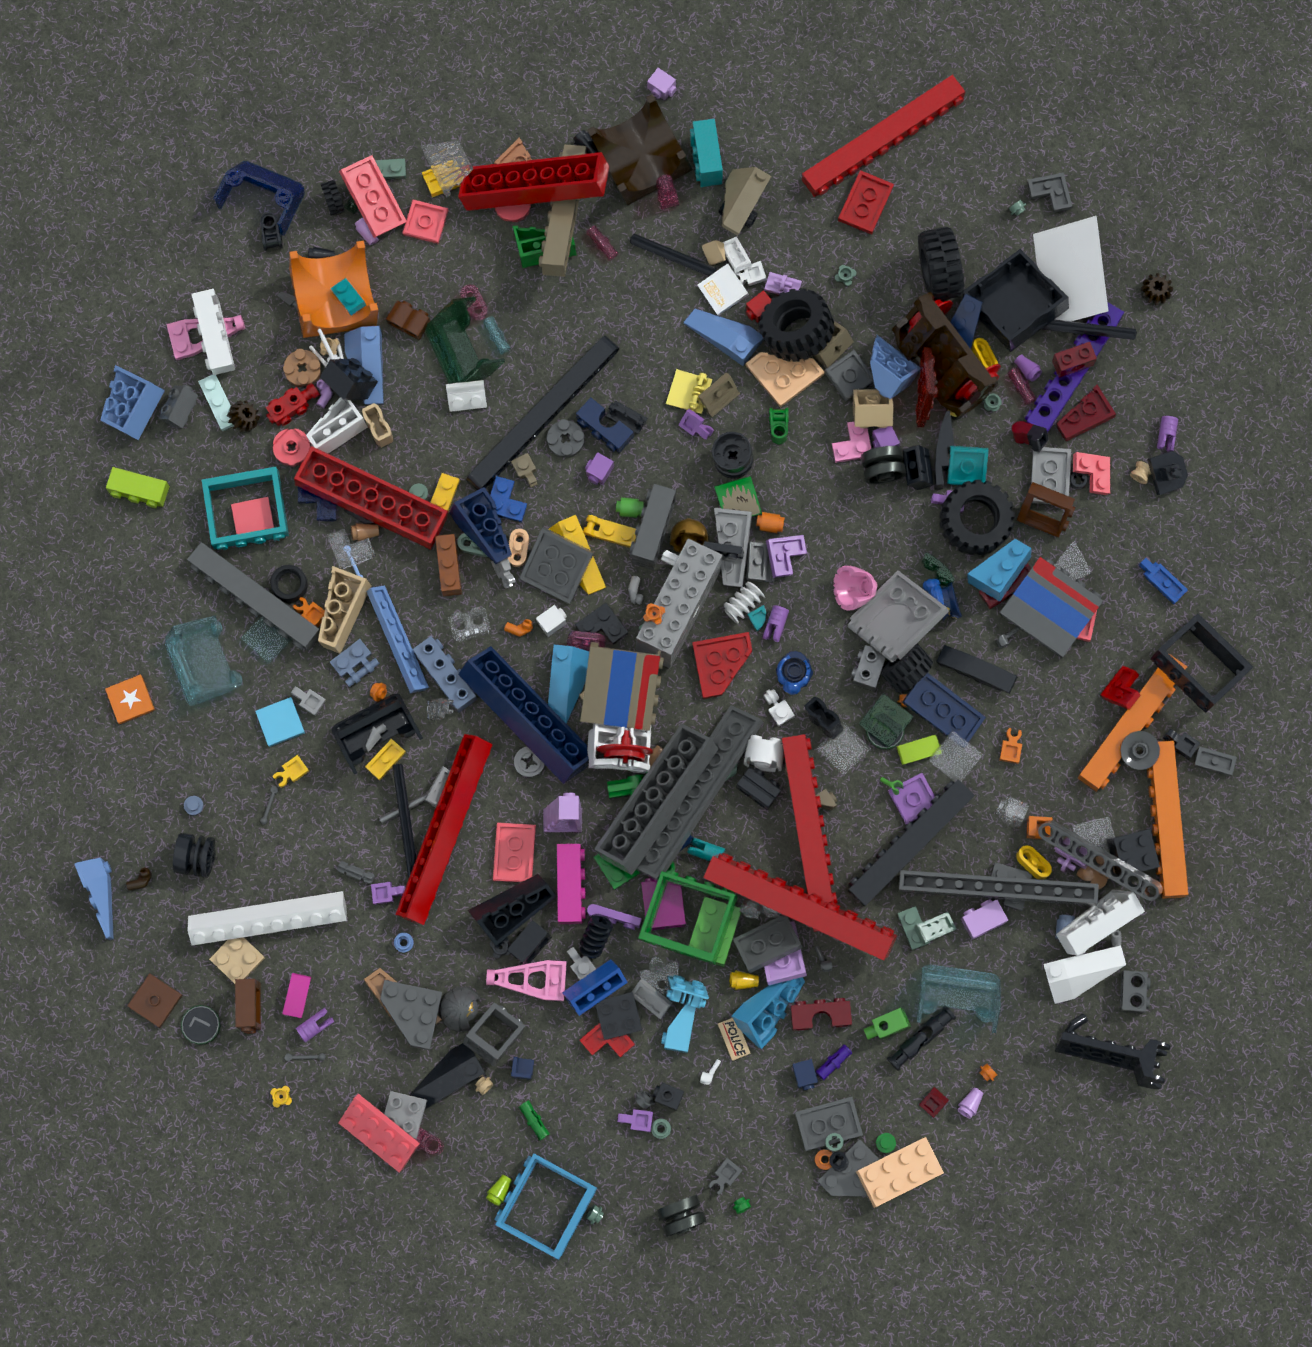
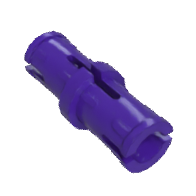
(833, 1062)

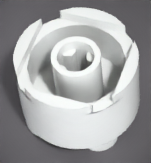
(764, 753)

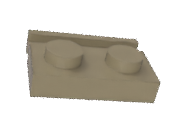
(719, 394)

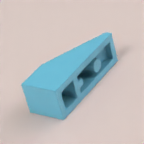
(680, 1030)

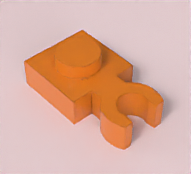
(311, 612)
(1011, 749)

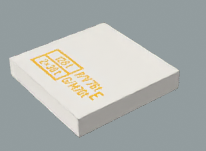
(723, 289)

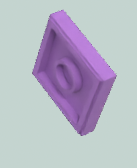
(912, 798)

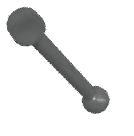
(274, 790)
(288, 1057)

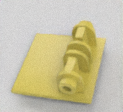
(686, 389)

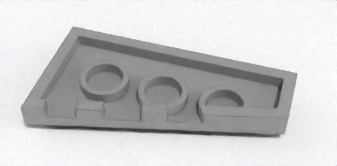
(733, 529)

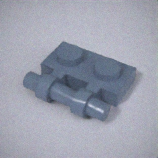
(351, 658)

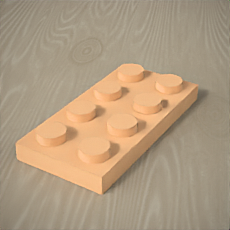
(899, 1172)

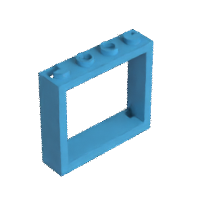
(520, 1182)

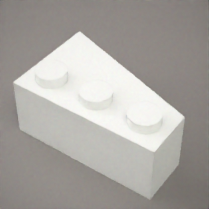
(337, 426)

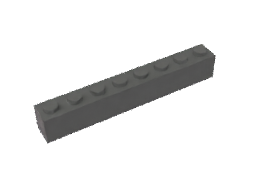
(254, 596)

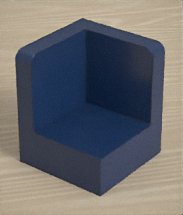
(522, 1068)

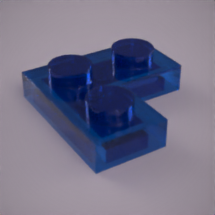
(325, 509)

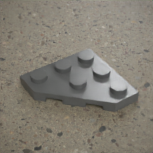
(412, 1011)
(847, 1181)

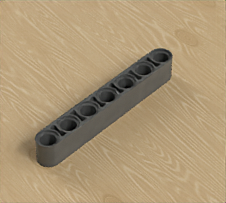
(1109, 860)

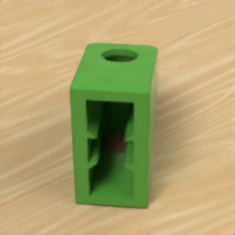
(896, 1021)

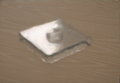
(843, 750)
(955, 757)

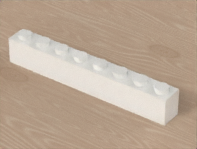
(267, 918)

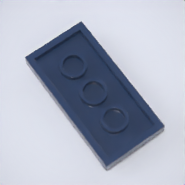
(943, 708)

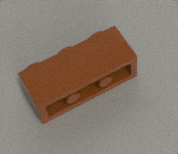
(448, 565)

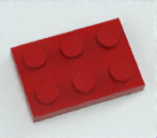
(866, 202)

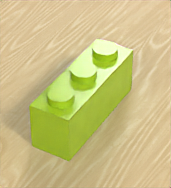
(137, 487)

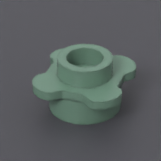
(845, 270)

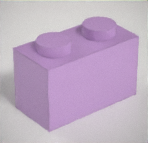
(983, 919)

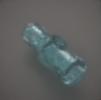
(496, 335)

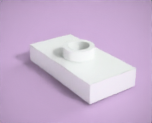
(736, 255)

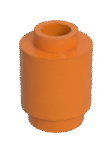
(770, 522)

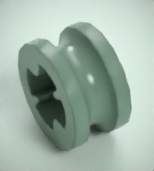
(829, 1138)

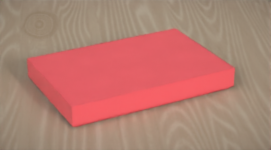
(514, 852)

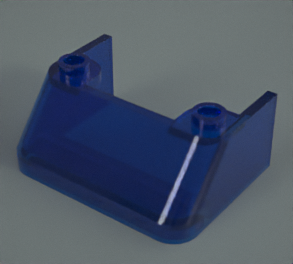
(287, 191)

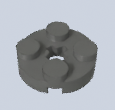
(555, 435)

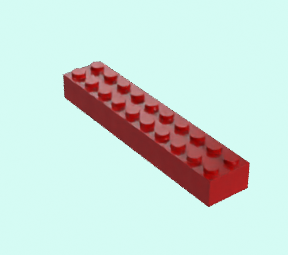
(800, 906)

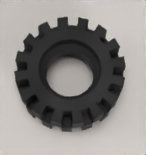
(332, 197)

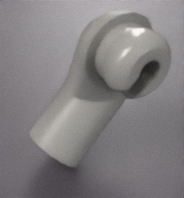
(633, 590)
(1116, 938)

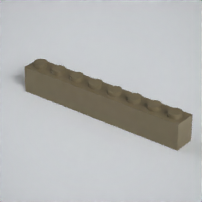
(560, 228)

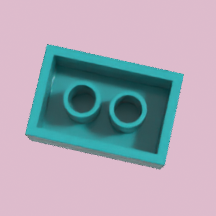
(706, 153)

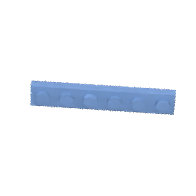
(397, 639)

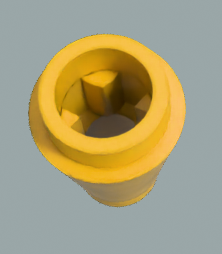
(743, 980)

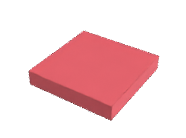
(425, 221)
(252, 515)

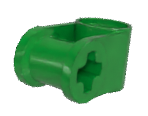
(778, 422)

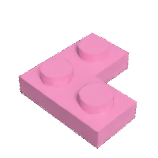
(852, 449)

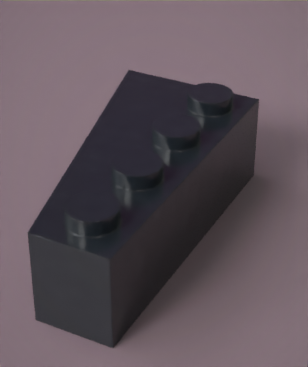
(512, 908)

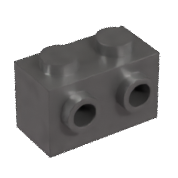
(869, 668)

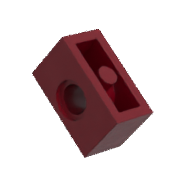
(1074, 359)

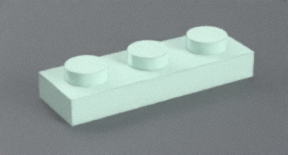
(217, 400)

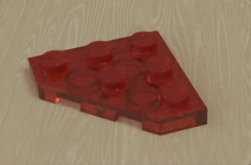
(926, 387)

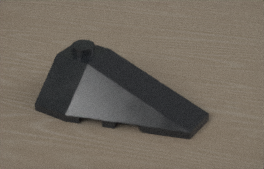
(451, 1074)

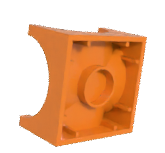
(313, 294)

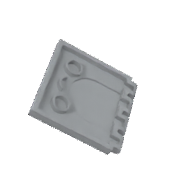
(897, 617)

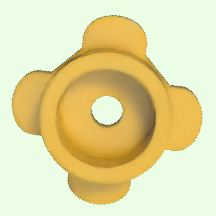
(281, 1091)

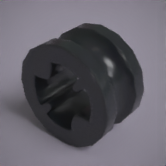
(1073, 482)
(844, 1163)

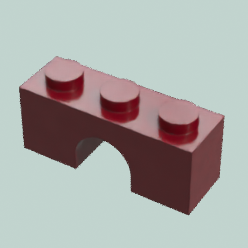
(838, 1011)

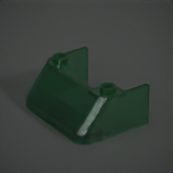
(453, 345)

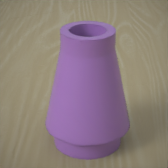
(1028, 368)

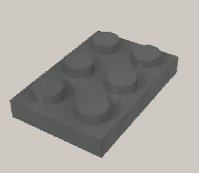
(767, 943)
(826, 1119)

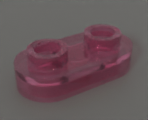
(478, 304)
(583, 639)

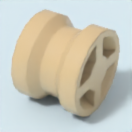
(1141, 472)

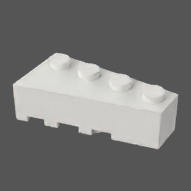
(1100, 921)

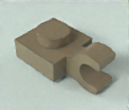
(525, 468)

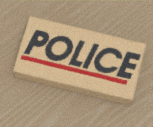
(733, 1039)

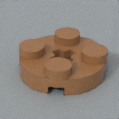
(302, 378)

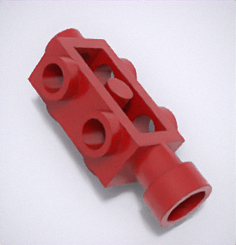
(289, 408)

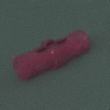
(602, 242)
(1021, 385)

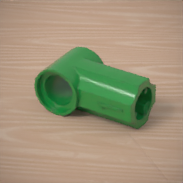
(623, 787)

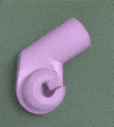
(326, 393)

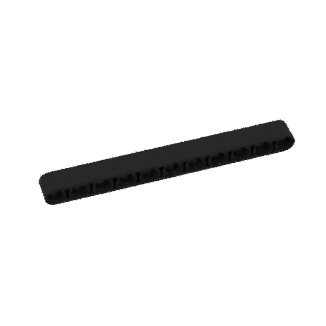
(542, 413)

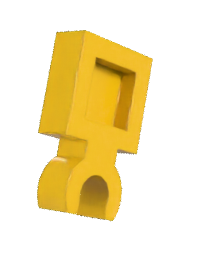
(293, 769)

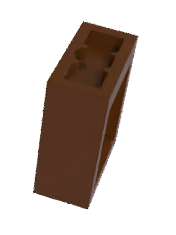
(1041, 521)
(248, 1005)

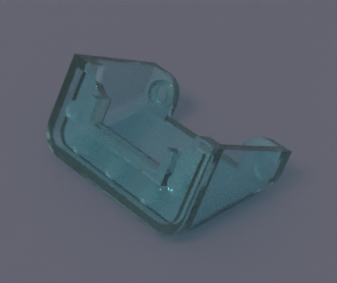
(200, 660)

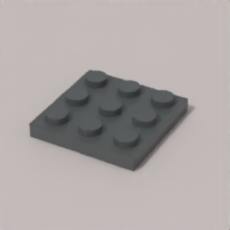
(556, 565)

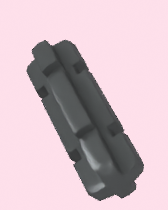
(355, 872)

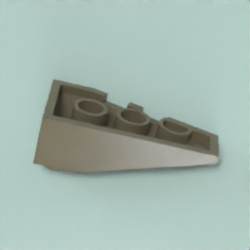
(741, 195)

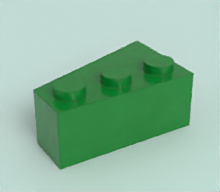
(530, 245)

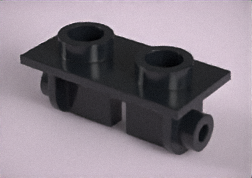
(627, 416)

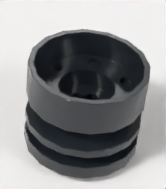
(732, 444)
(193, 854)

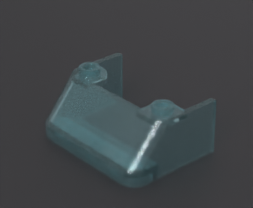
(960, 990)

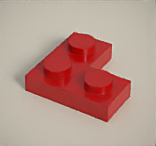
(1119, 689)
(594, 1041)

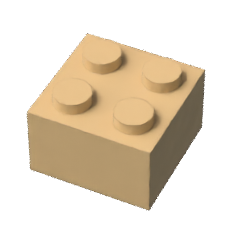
(872, 409)

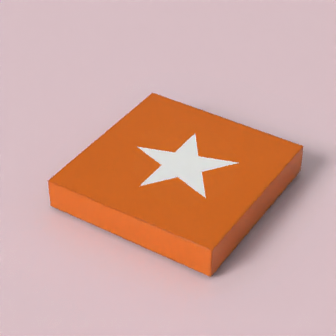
(130, 699)

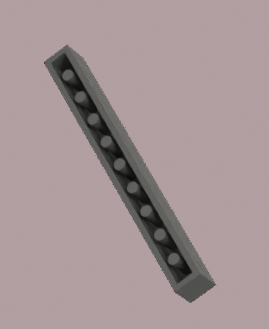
(999, 888)

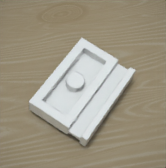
(466, 395)

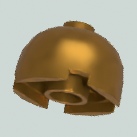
(685, 530)

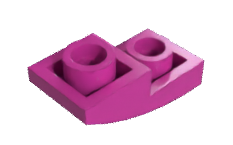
(296, 995)

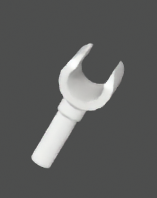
(706, 1078)

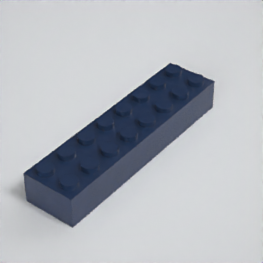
(526, 714)

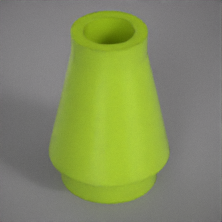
(498, 1191)

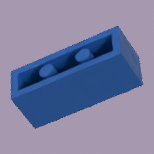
(594, 987)

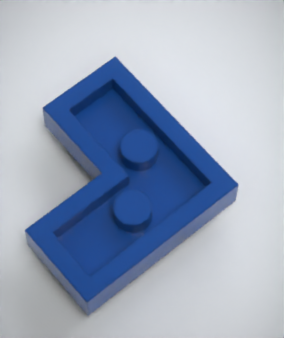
(505, 506)

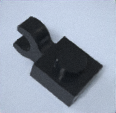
(1184, 744)

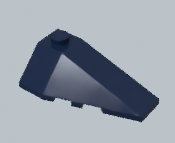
(479, 521)

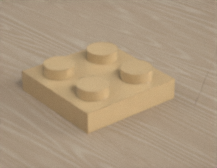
(237, 958)

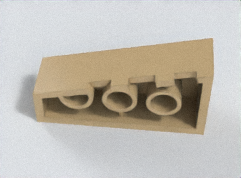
(342, 608)

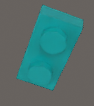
(348, 296)

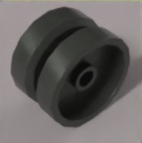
(883, 464)
(682, 1218)

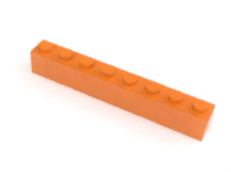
(1133, 720)
(1168, 823)

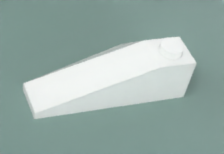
(1077, 974)

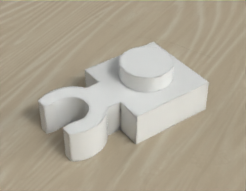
(753, 274)

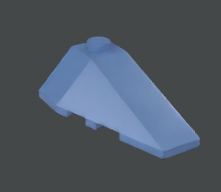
(727, 335)
(366, 347)
(96, 878)

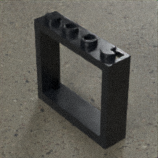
(1218, 646)

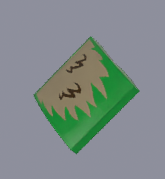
(738, 496)

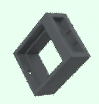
(484, 1049)

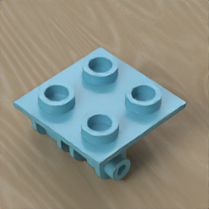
(679, 984)

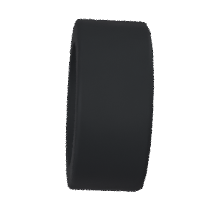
(289, 597)

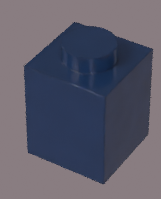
(805, 1074)

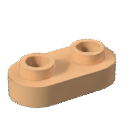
(518, 548)

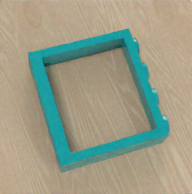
(241, 479)

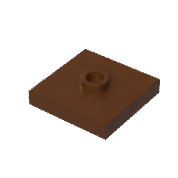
(155, 1000)

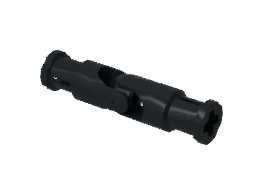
(913, 1045)

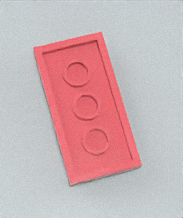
(372, 196)
(378, 1133)

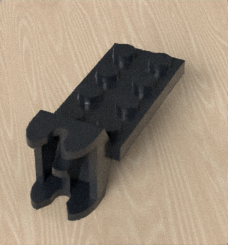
(1110, 1053)

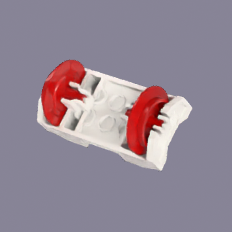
(621, 747)

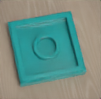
(967, 464)

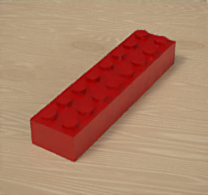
(534, 181)
(371, 497)

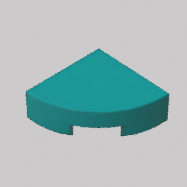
(757, 617)

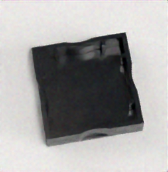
(1017, 300)

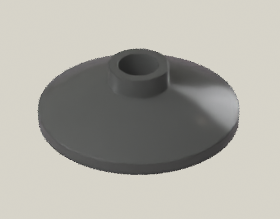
(1149, 746)

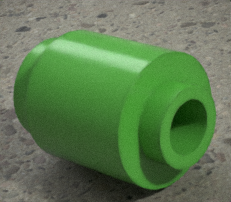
(629, 507)

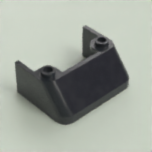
(354, 731)

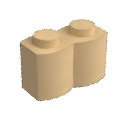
(378, 426)

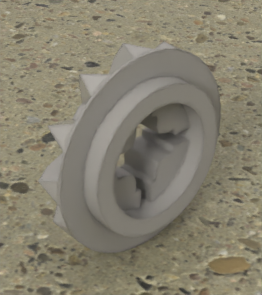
(521, 766)

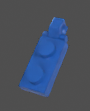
(1163, 580)

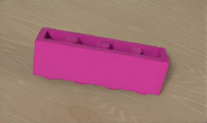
(570, 883)

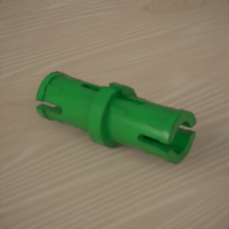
(534, 1120)

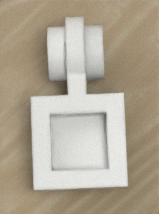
(780, 711)

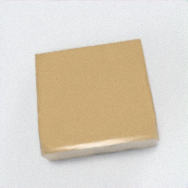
(714, 252)

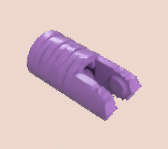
(1167, 430)
(776, 619)
(310, 1028)

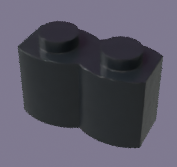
(824, 717)

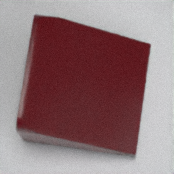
(934, 1102)

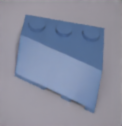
(891, 369)
(130, 403)

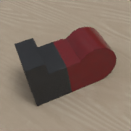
(1030, 434)

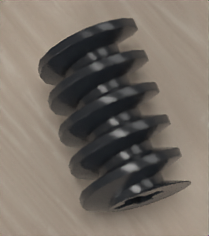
(595, 936)

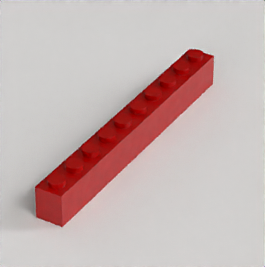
(883, 135)
(807, 817)
(444, 829)

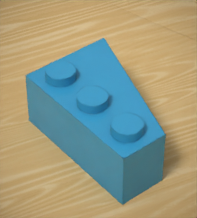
(1000, 570)

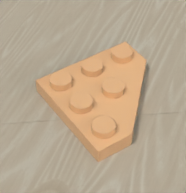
(784, 378)

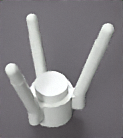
(328, 350)

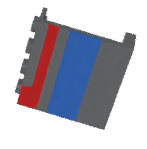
(1051, 606)

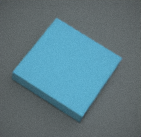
(280, 722)

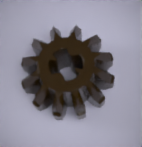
(1158, 282)
(243, 416)

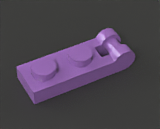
(614, 916)

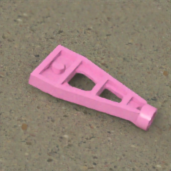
(180, 337)
(554, 982)

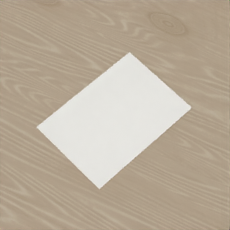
(1073, 261)

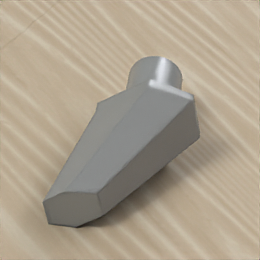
(374, 736)

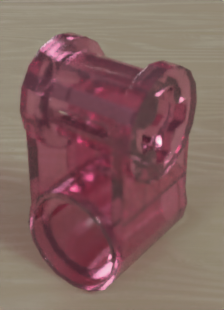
(667, 193)
(425, 1139)

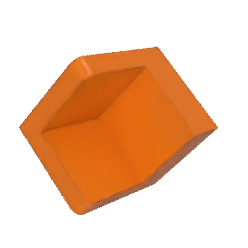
(1033, 825)

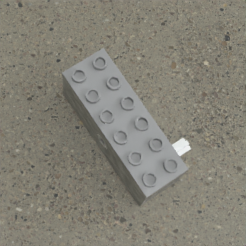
(682, 598)

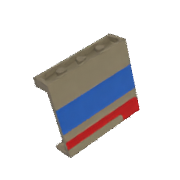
(621, 688)

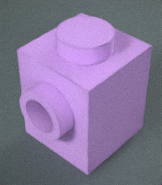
(661, 84)

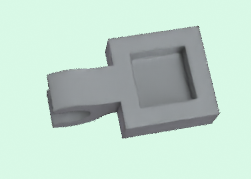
(310, 702)
(581, 966)

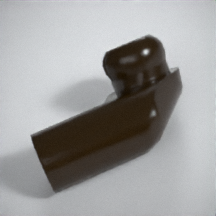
(142, 880)

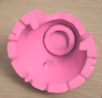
(853, 587)

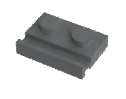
(758, 563)

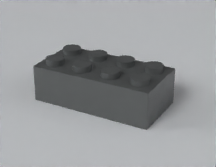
(653, 528)

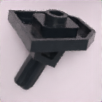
(1167, 472)

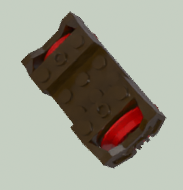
(956, 366)

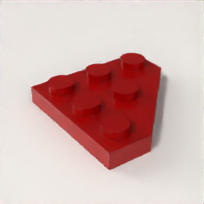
(720, 661)

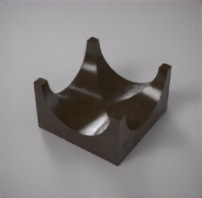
(641, 151)

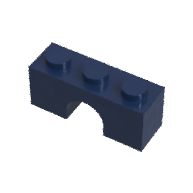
(615, 437)

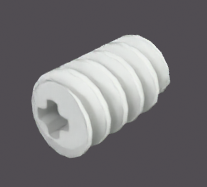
(742, 601)

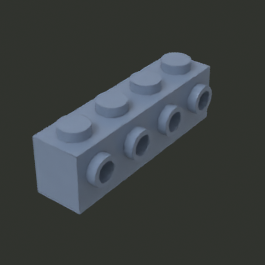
(444, 673)

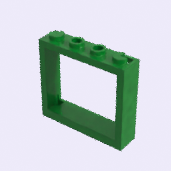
(691, 883)

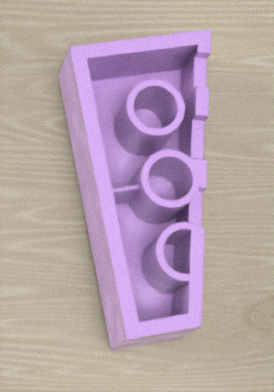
(563, 814)

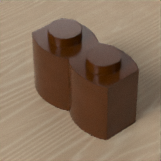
(408, 319)

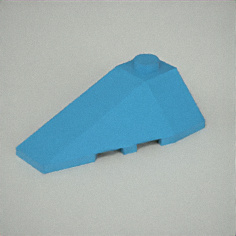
(567, 679)
(762, 1011)

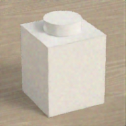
(551, 620)

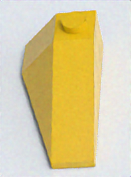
(571, 529)

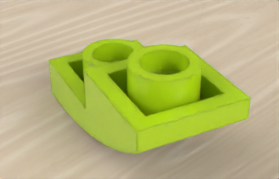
(918, 749)

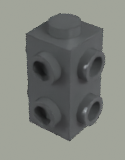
(178, 406)

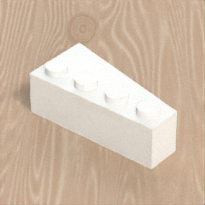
(213, 332)

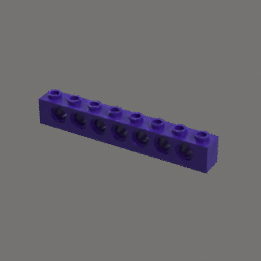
(1064, 393)

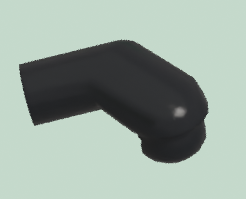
(1076, 1023)

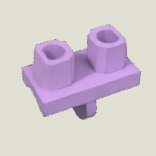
(778, 283)
(1067, 863)

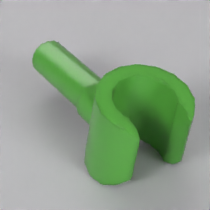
(893, 785)

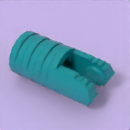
(709, 850)

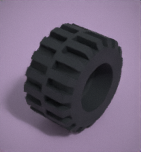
(909, 670)

